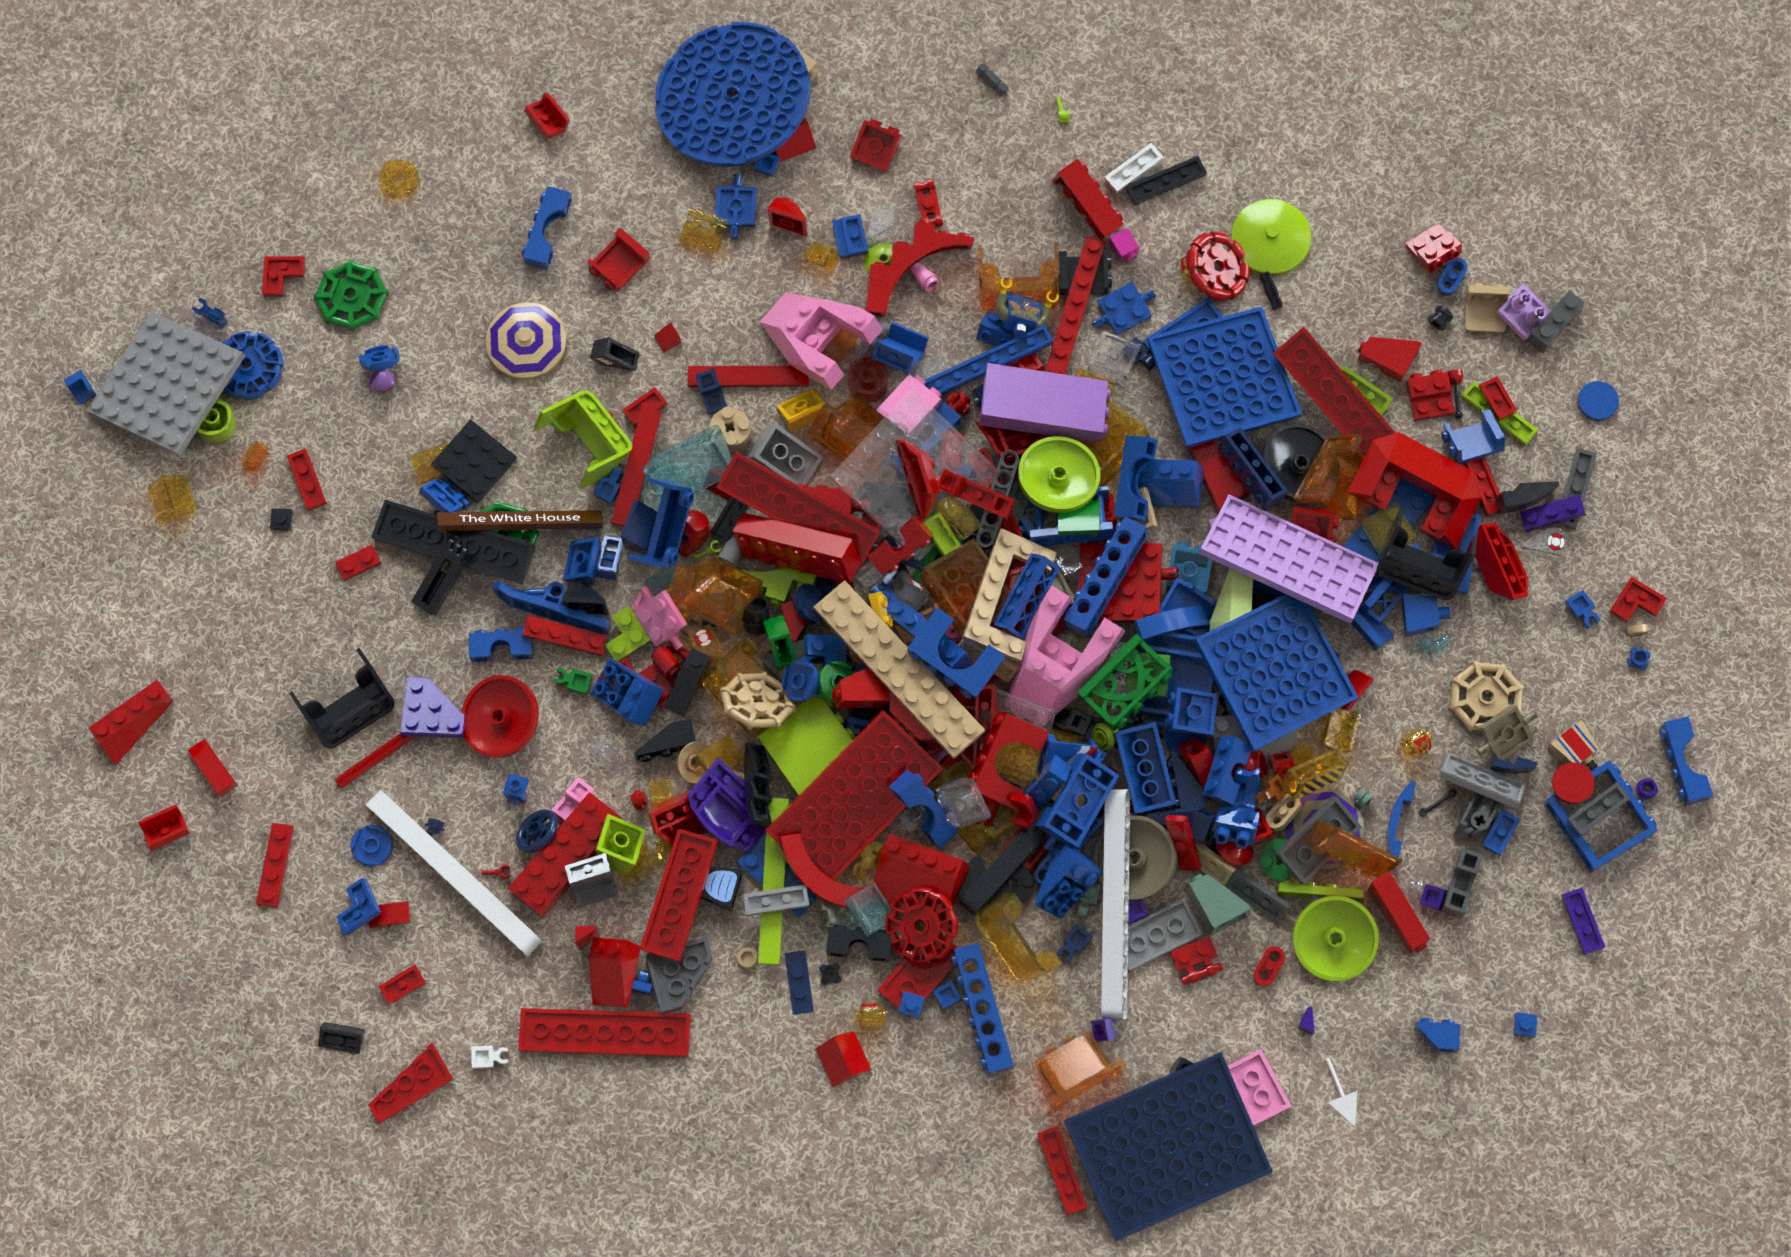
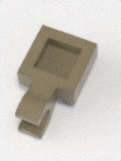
(828, 912)

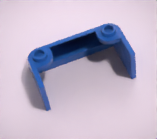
(668, 524)

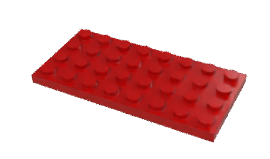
(853, 797)

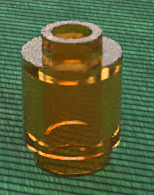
(255, 456)

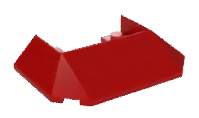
(1404, 458)

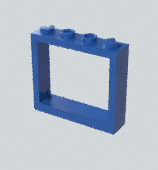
(1580, 844)

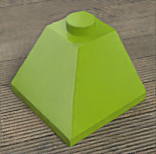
(620, 843)

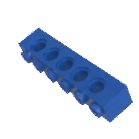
(1085, 622)
(973, 954)

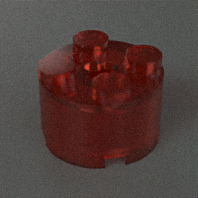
(860, 372)

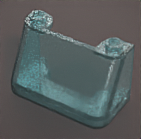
(693, 462)

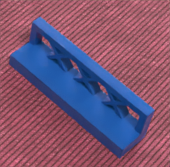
(1380, 591)
(1024, 592)

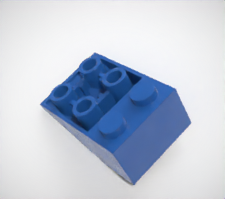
(630, 693)
(1066, 881)

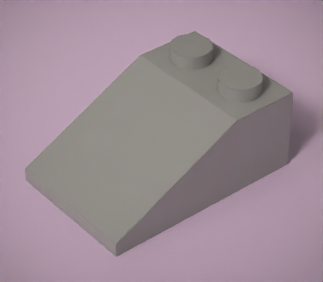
(785, 454)

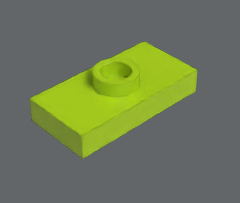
(942, 534)

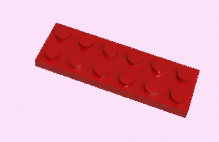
(679, 895)

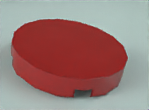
(1573, 783)

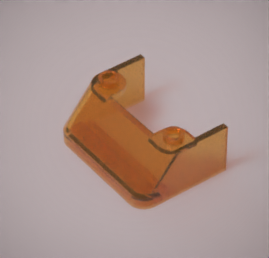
(1030, 287)

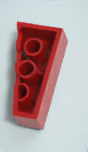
(1089, 199)

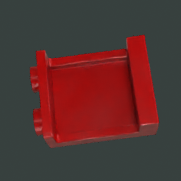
(619, 261)

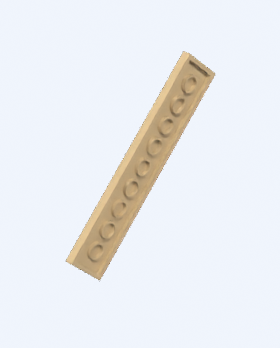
(904, 677)

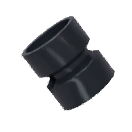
(754, 616)

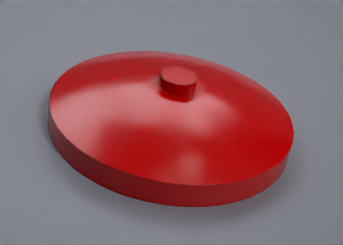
(500, 716)

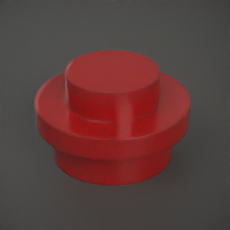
(639, 799)

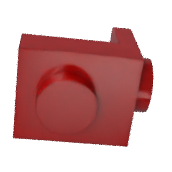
(1026, 810)

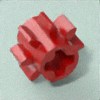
(959, 403)

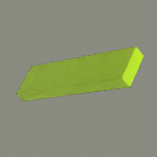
(1513, 425)

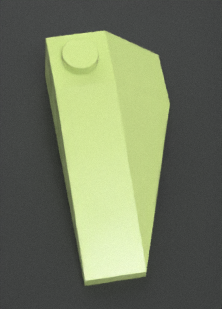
(1233, 600)

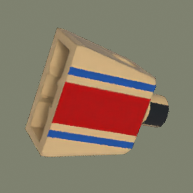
(1576, 746)

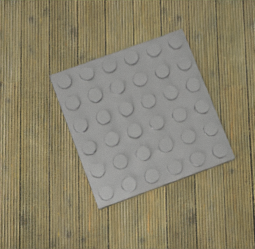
(165, 383)

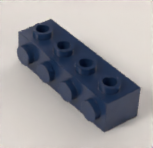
(1252, 469)

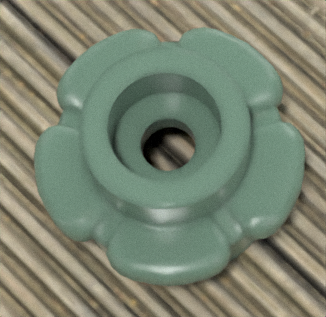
(1362, 799)

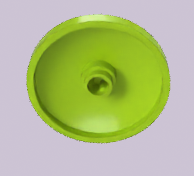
(1272, 236)
(1059, 474)
(1335, 938)

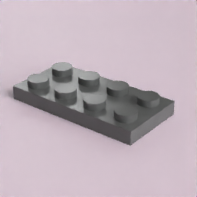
(1299, 856)

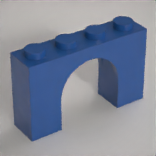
(969, 680)

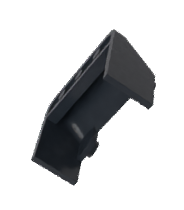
(1421, 569)
(350, 712)

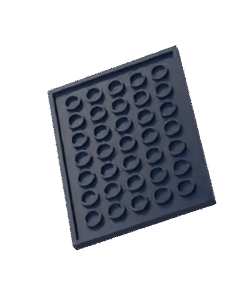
(1168, 1146)

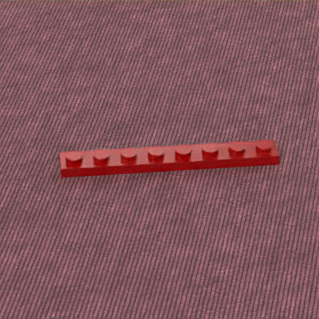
(1075, 305)

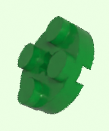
(827, 676)
(1269, 861)

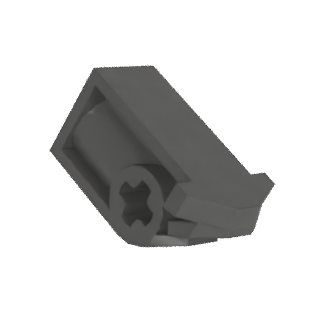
(1480, 810)

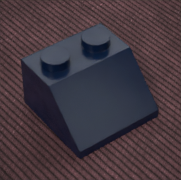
(638, 527)

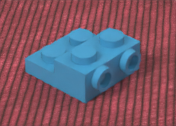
(1192, 566)

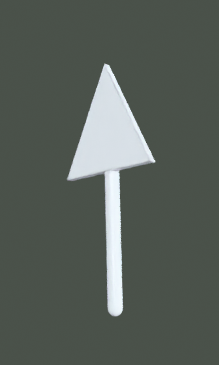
(1346, 1104)

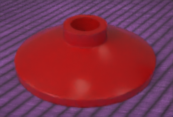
(1235, 855)

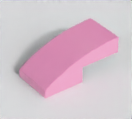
(571, 799)

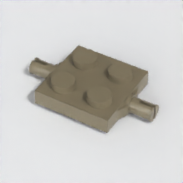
(1506, 732)

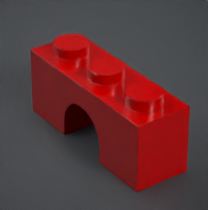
(887, 557)

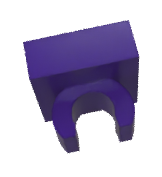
(1103, 1029)

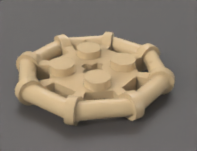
(1486, 685)
(747, 710)

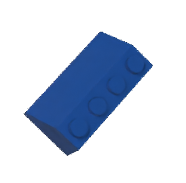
(1145, 768)

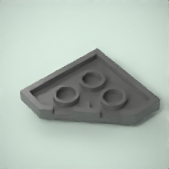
(677, 980)

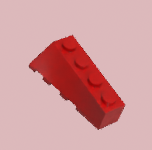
(128, 722)

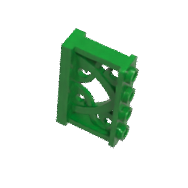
(1129, 653)

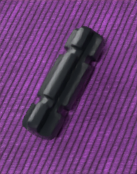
(1271, 290)

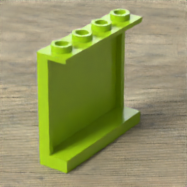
(807, 741)

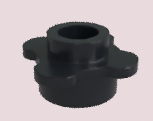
(1135, 718)
(835, 977)

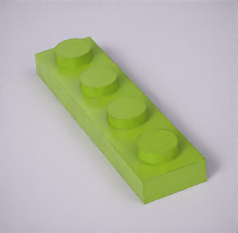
(1289, 888)

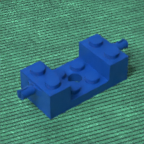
(1065, 819)

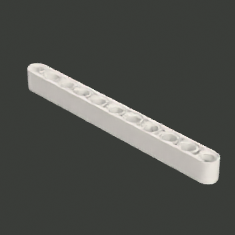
(454, 873)
(1115, 905)

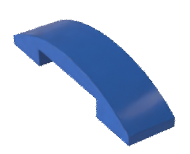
(1172, 621)
(1405, 798)

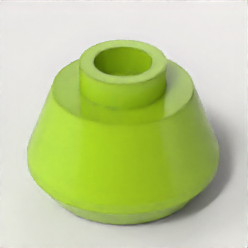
(1104, 736)

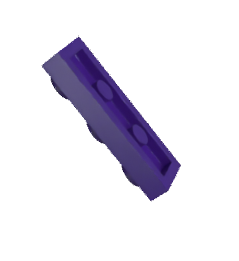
(1552, 513)
(1583, 921)

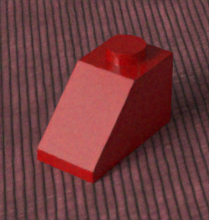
(794, 623)

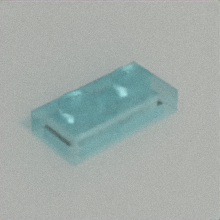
(659, 581)

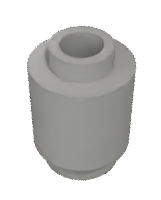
(730, 553)

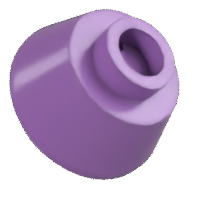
(381, 380)

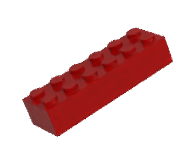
(796, 547)
(575, 840)

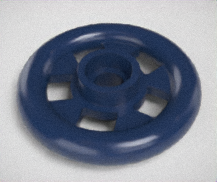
(536, 831)

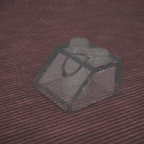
(1114, 357)
(962, 802)

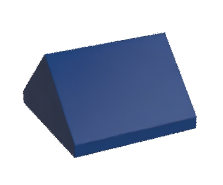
(582, 560)

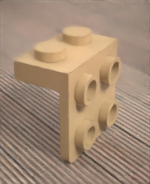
(1481, 305)

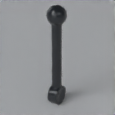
(1424, 811)

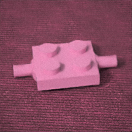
(660, 618)

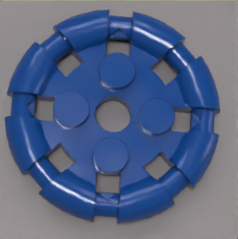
(258, 369)

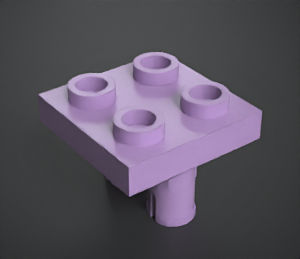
(1523, 311)

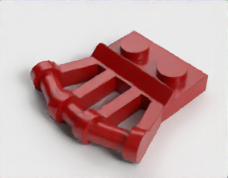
(666, 683)

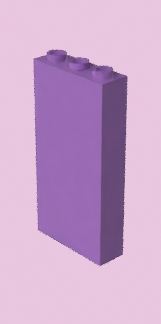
(1044, 403)

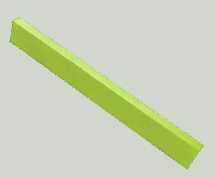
(773, 879)

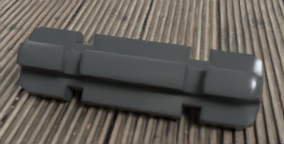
(992, 79)

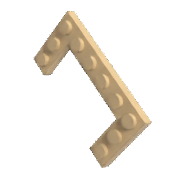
(978, 626)

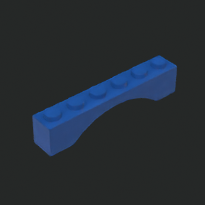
(912, 622)

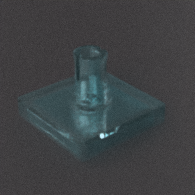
(868, 908)

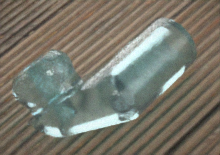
(1434, 646)

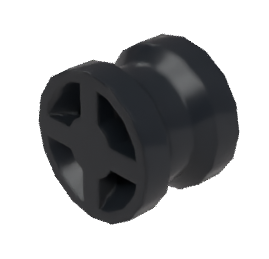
(1440, 318)

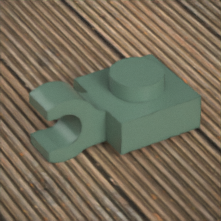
(1087, 899)

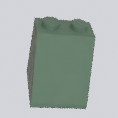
(1216, 903)

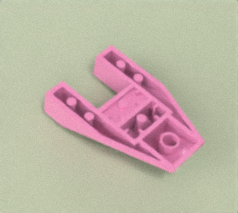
(806, 325)
(1051, 668)

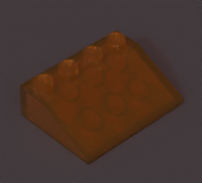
(956, 580)

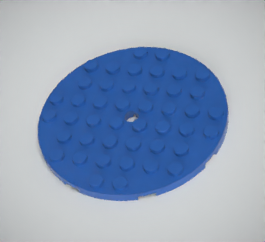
(753, 123)

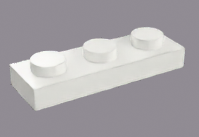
(1133, 168)

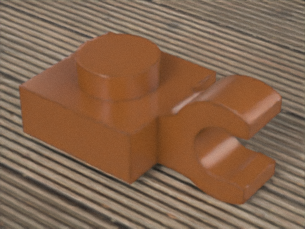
(1272, 791)

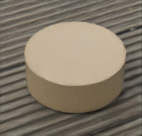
(1637, 630)
(747, 958)

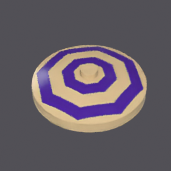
(526, 341)

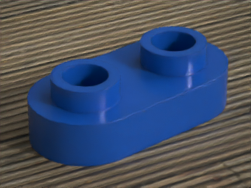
(1451, 277)

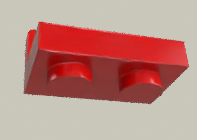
(547, 116)
(164, 827)

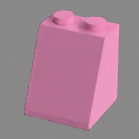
(931, 396)

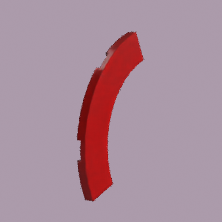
(810, 875)

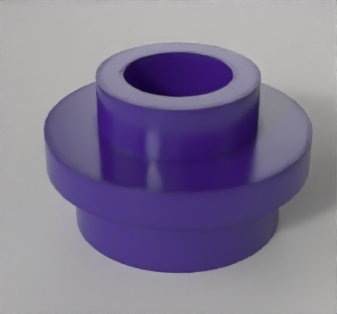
(1646, 782)

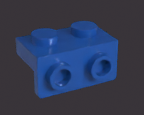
(992, 330)

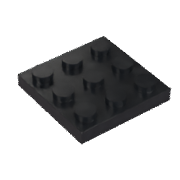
(474, 461)

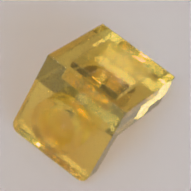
(822, 255)

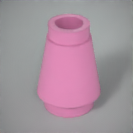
(925, 278)

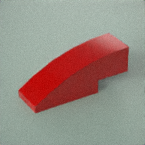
(212, 768)

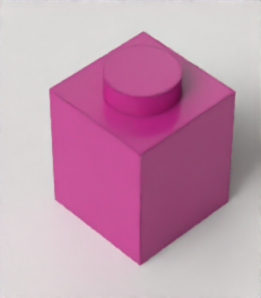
(1124, 246)

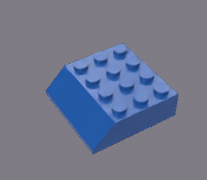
(1187, 666)

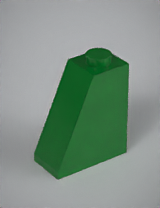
(780, 641)

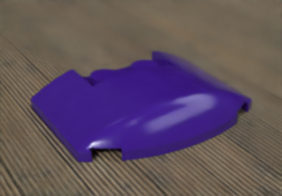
(722, 808)

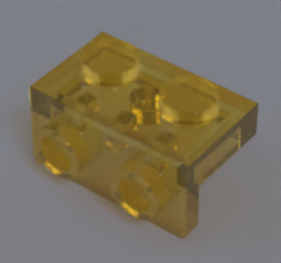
(1341, 730)

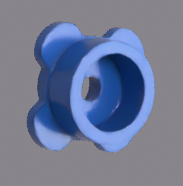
(1644, 655)

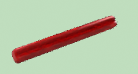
(372, 759)

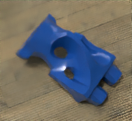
(1240, 821)

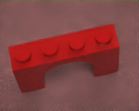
(1005, 730)

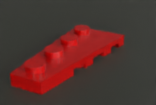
(411, 1085)

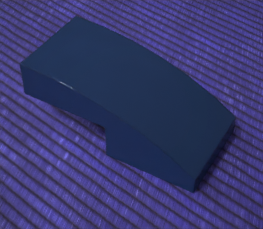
(711, 391)
(1519, 766)

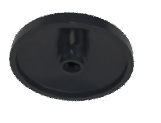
(1291, 454)

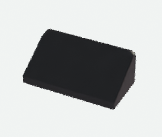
(341, 1037)

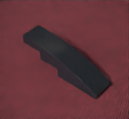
(757, 777)

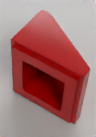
(668, 337)

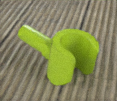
(1063, 116)
(709, 551)

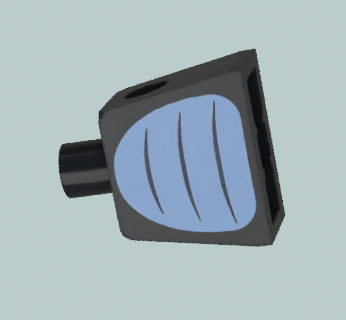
(722, 887)

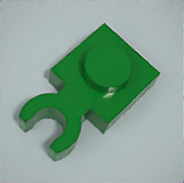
(577, 681)

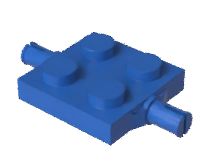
(736, 205)
(1124, 308)

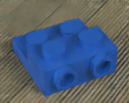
(1191, 711)

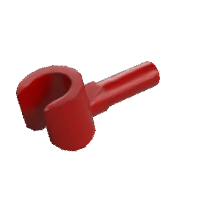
(497, 872)

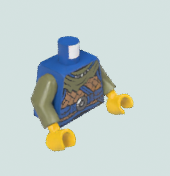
(1020, 312)

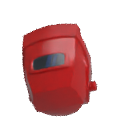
(695, 533)

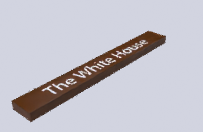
(519, 520)

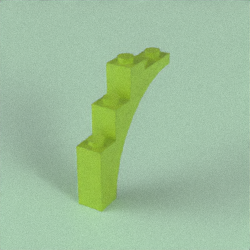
(780, 582)

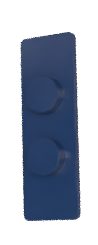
(799, 982)

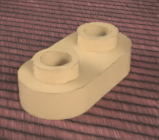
(1282, 812)

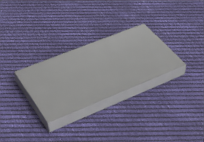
(1482, 780)
(1161, 933)

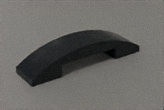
(1072, 722)

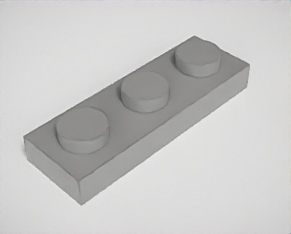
(776, 900)

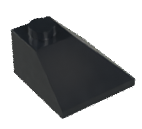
(585, 598)

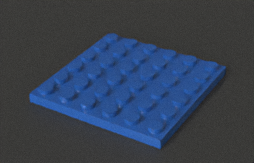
(1223, 377)
(1275, 669)

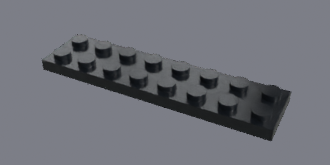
(487, 551)

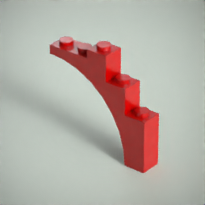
(903, 256)

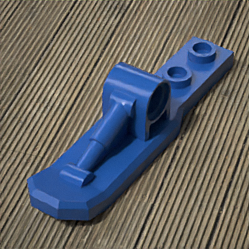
(544, 604)

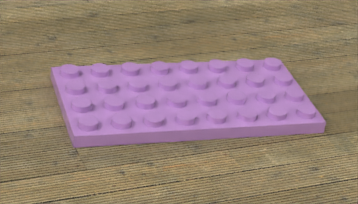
(1289, 558)

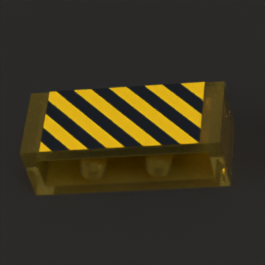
(1314, 774)

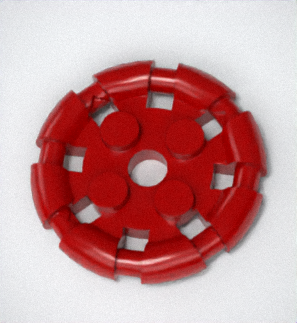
(1225, 259)
(933, 922)

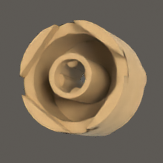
(730, 419)

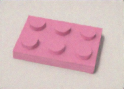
(1258, 1087)

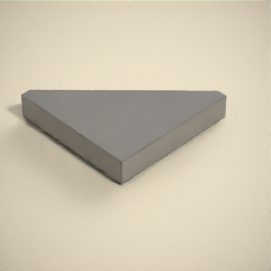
(864, 345)

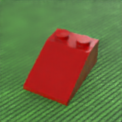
(612, 971)

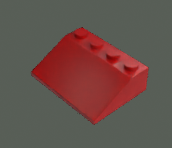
(912, 865)

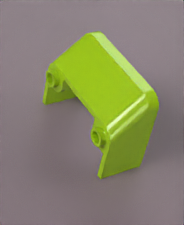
(595, 428)

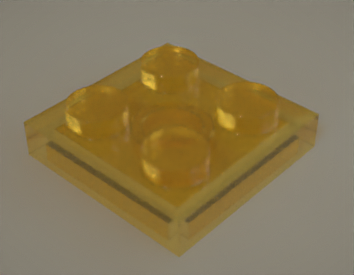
(1378, 525)

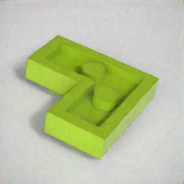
(632, 635)

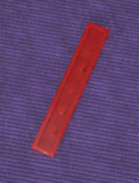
(752, 376)
(638, 457)

